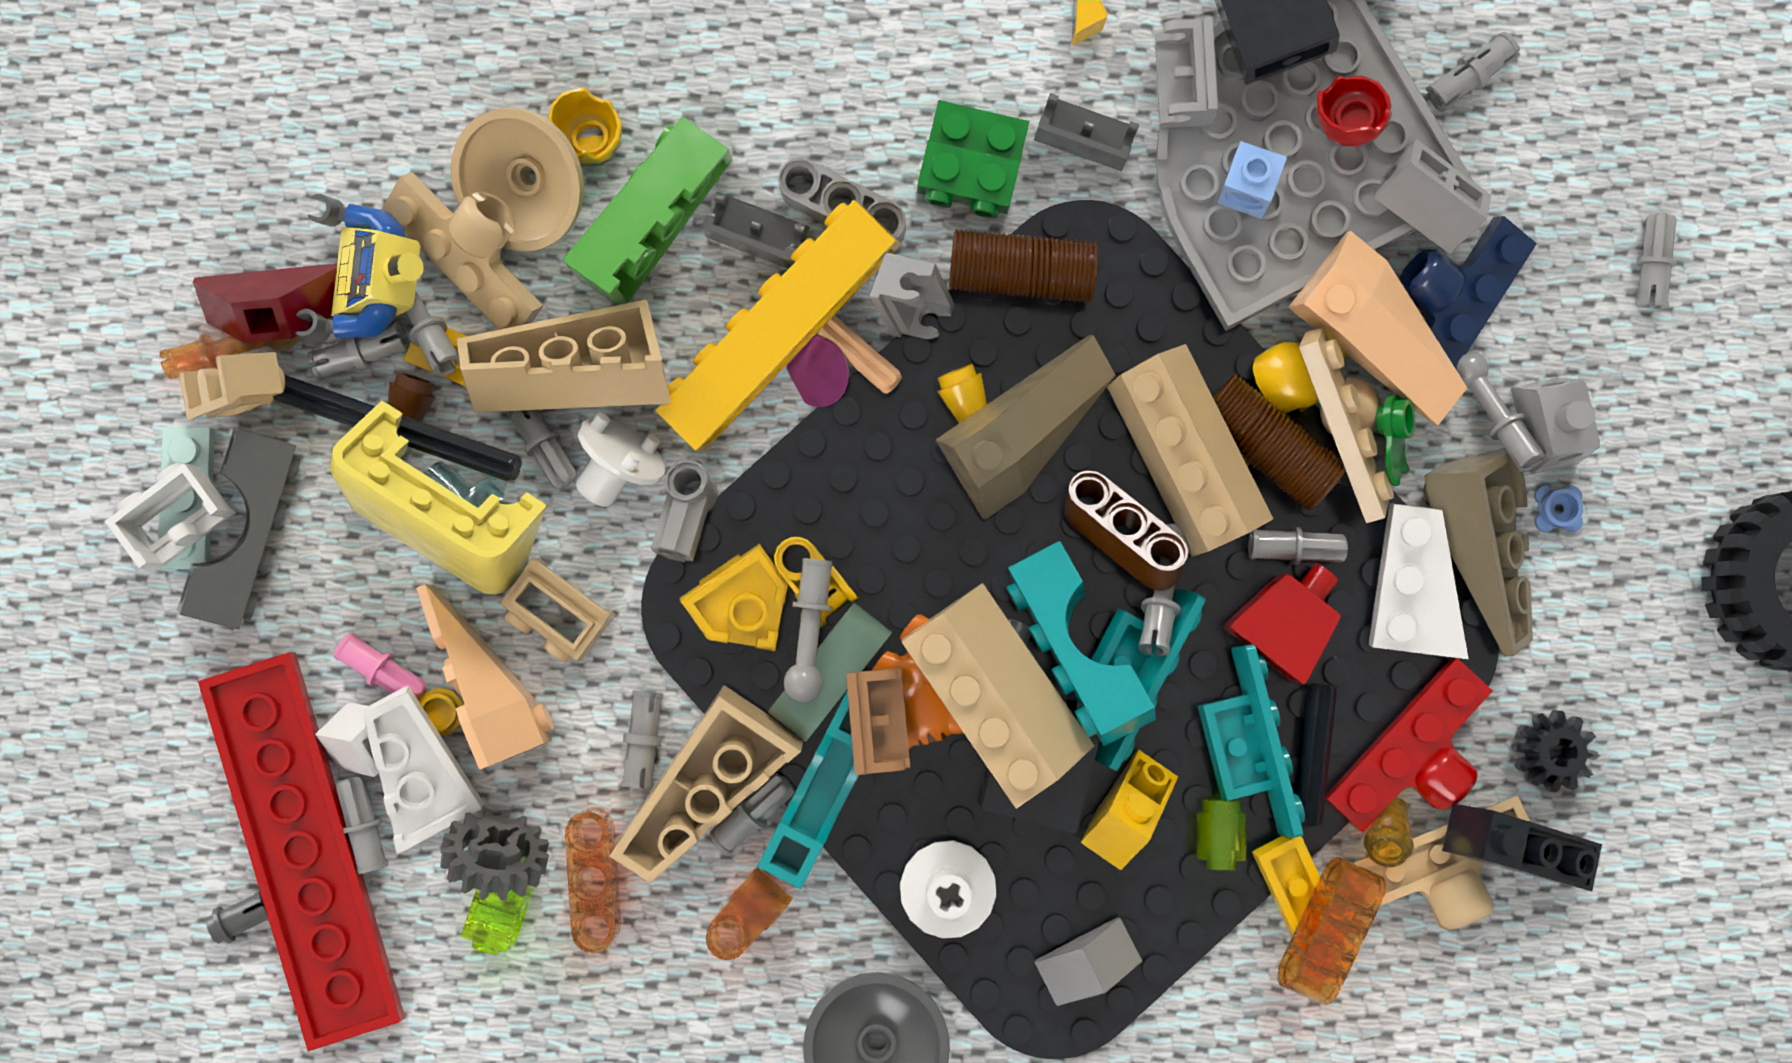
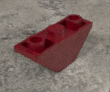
(245, 300)

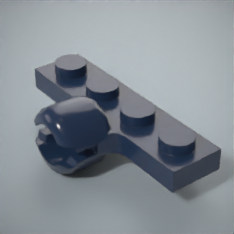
(1463, 297)

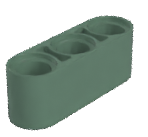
(843, 651)

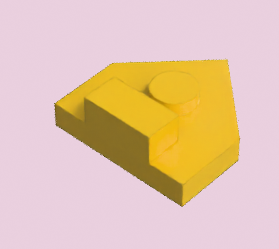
(740, 601)

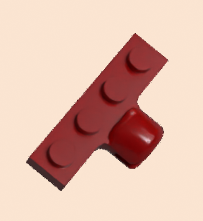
(1416, 751)

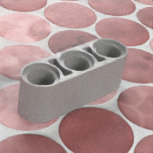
(829, 186)

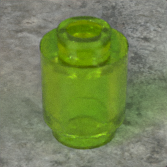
(1221, 834)

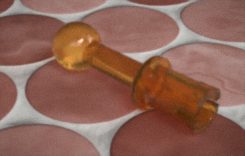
(203, 352)

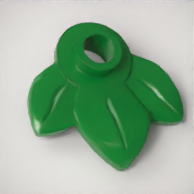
(1397, 422)

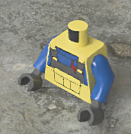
(373, 273)

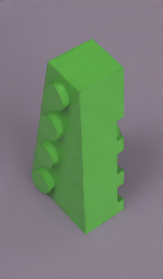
(648, 212)

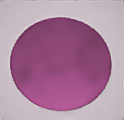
(819, 372)

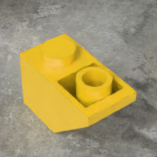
(1130, 811)

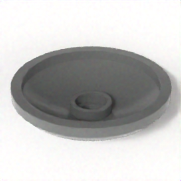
(872, 1004)

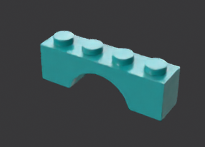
(1109, 695)
(814, 804)

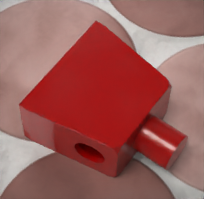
(1289, 622)

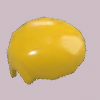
(580, 110)
(1285, 378)

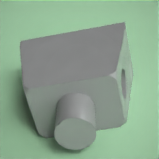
(1559, 420)

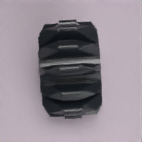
(1553, 732)

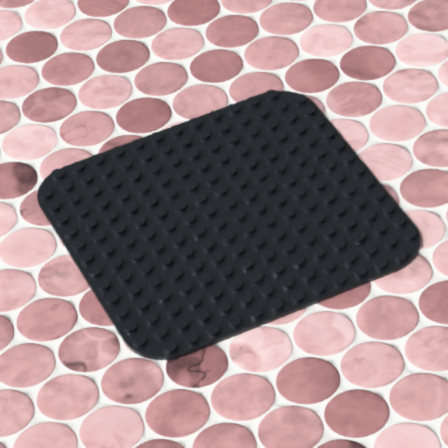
(909, 543)

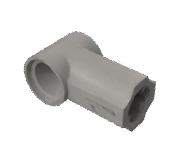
(682, 514)

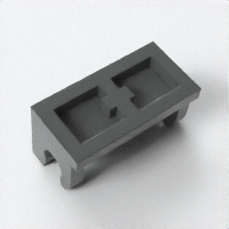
(1085, 133)
(754, 230)

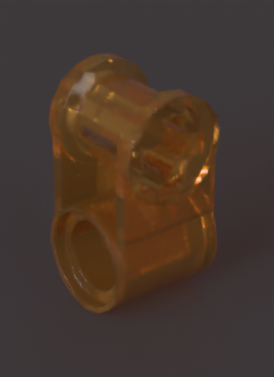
(751, 909)

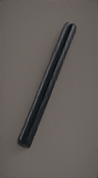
(420, 435)

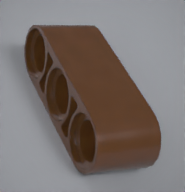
(1130, 551)

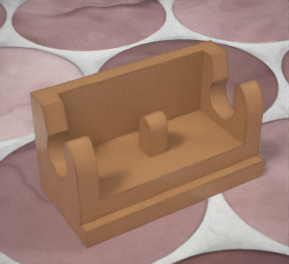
(878, 721)

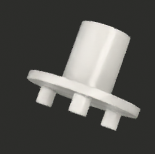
(616, 458)
(948, 889)

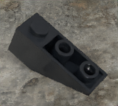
(1521, 846)

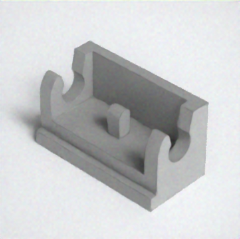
(1186, 73)
(1434, 197)
(907, 292)

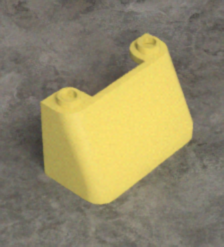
(475, 544)

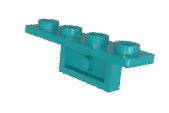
(1120, 647)
(1247, 745)

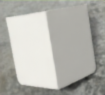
(348, 740)

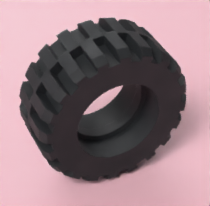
(1745, 581)

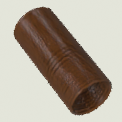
(1004, 265)
(1281, 453)

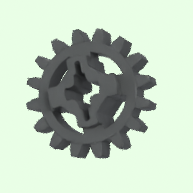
(494, 854)

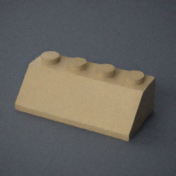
(1189, 450)
(998, 695)

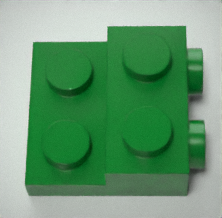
(972, 159)

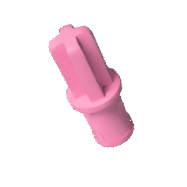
(377, 667)

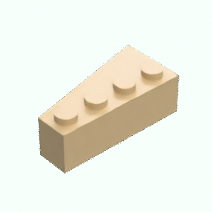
(567, 362)
(714, 771)

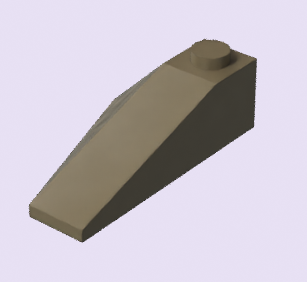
(1018, 433)
(1480, 524)

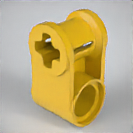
(836, 600)

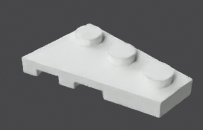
(1416, 587)
(416, 770)

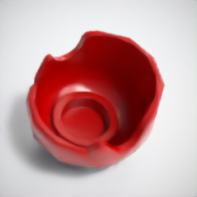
(1353, 110)

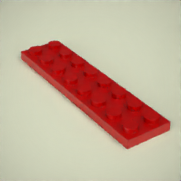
(300, 851)

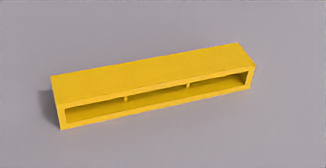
(778, 325)

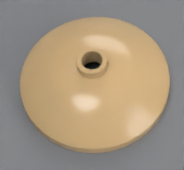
(495, 159)

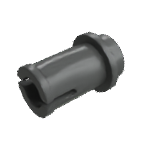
(228, 922)

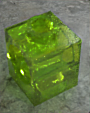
(495, 923)

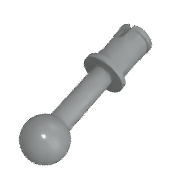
(432, 338)
(1508, 428)
(1160, 613)
(803, 680)

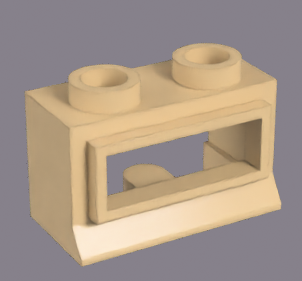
(235, 388)
(568, 596)

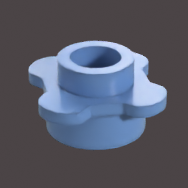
(1571, 505)

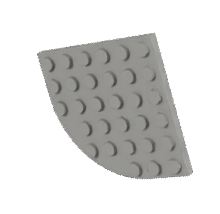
(1323, 187)

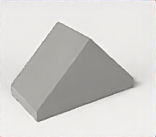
(1089, 963)

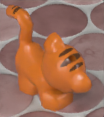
(925, 712)

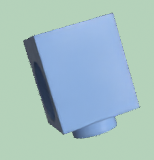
(1251, 180)

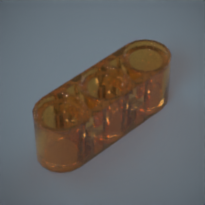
(582, 900)
(1331, 931)

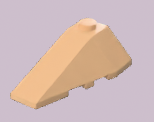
(1380, 327)
(497, 709)

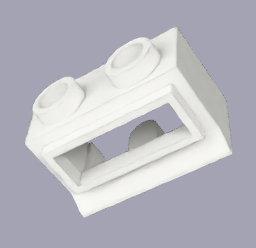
(142, 507)

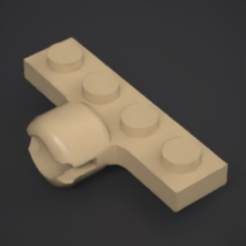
(466, 247)
(1349, 416)
(1445, 879)

